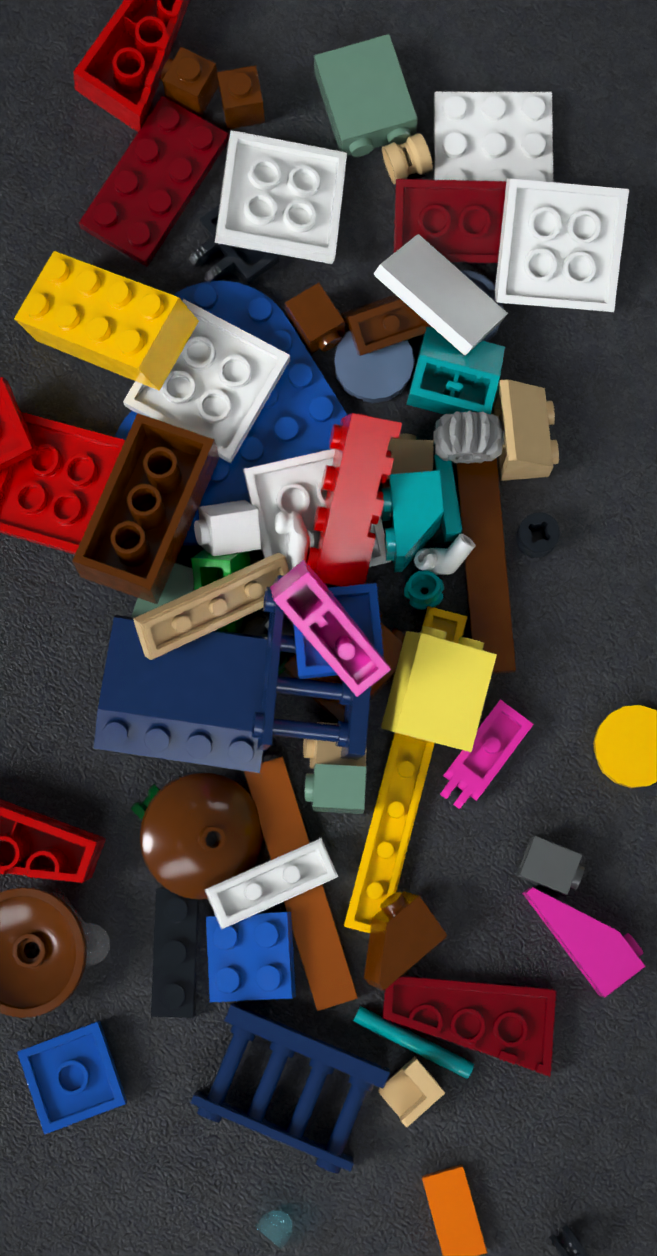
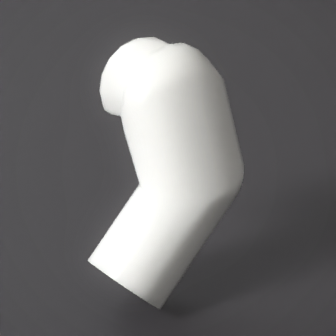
(443, 560)

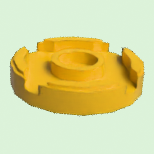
(628, 746)

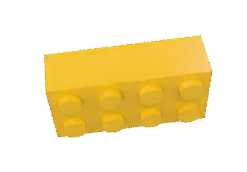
(107, 320)

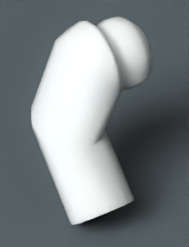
(298, 536)

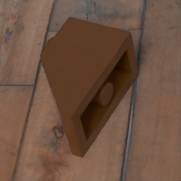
(399, 938)

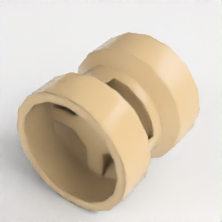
(407, 158)

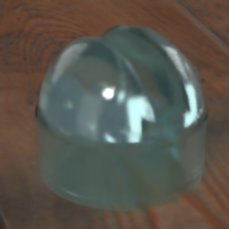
(276, 1227)

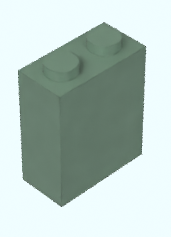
(365, 96)

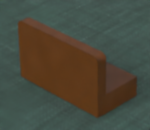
(383, 324)

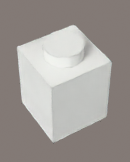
(228, 528)

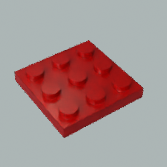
(57, 488)

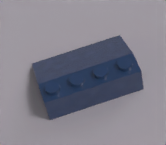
(185, 703)

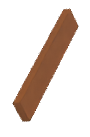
(310, 911)

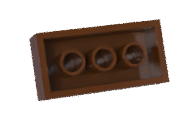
(146, 508)

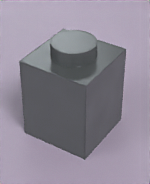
(551, 866)

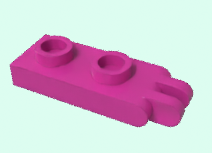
(491, 749)

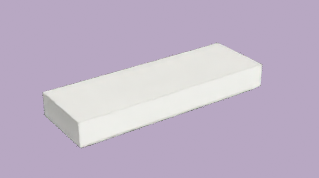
(271, 883)

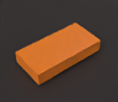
(454, 1212)

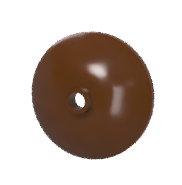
(177, 828)
(43, 982)

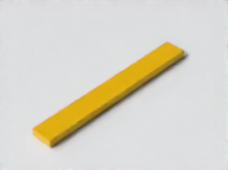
(395, 807)

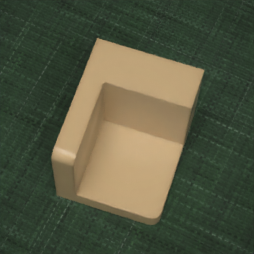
(411, 1091)

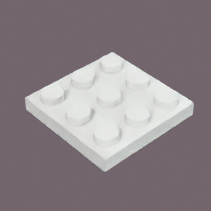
(493, 136)
(281, 197)
(560, 245)
(214, 384)
(296, 487)

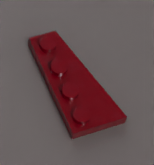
(484, 1017)

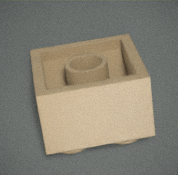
(525, 425)

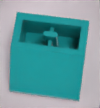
(455, 382)
(415, 512)

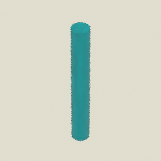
(413, 1042)

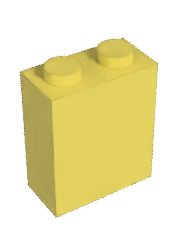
(439, 689)

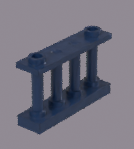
(349, 734)
(324, 1060)

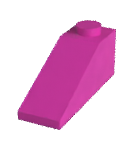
(329, 628)
(594, 947)

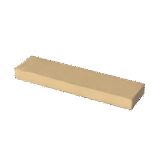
(208, 607)

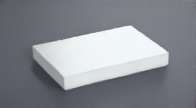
(440, 294)

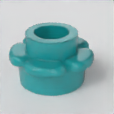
(424, 580)

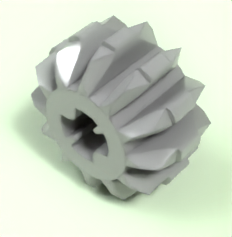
(468, 437)

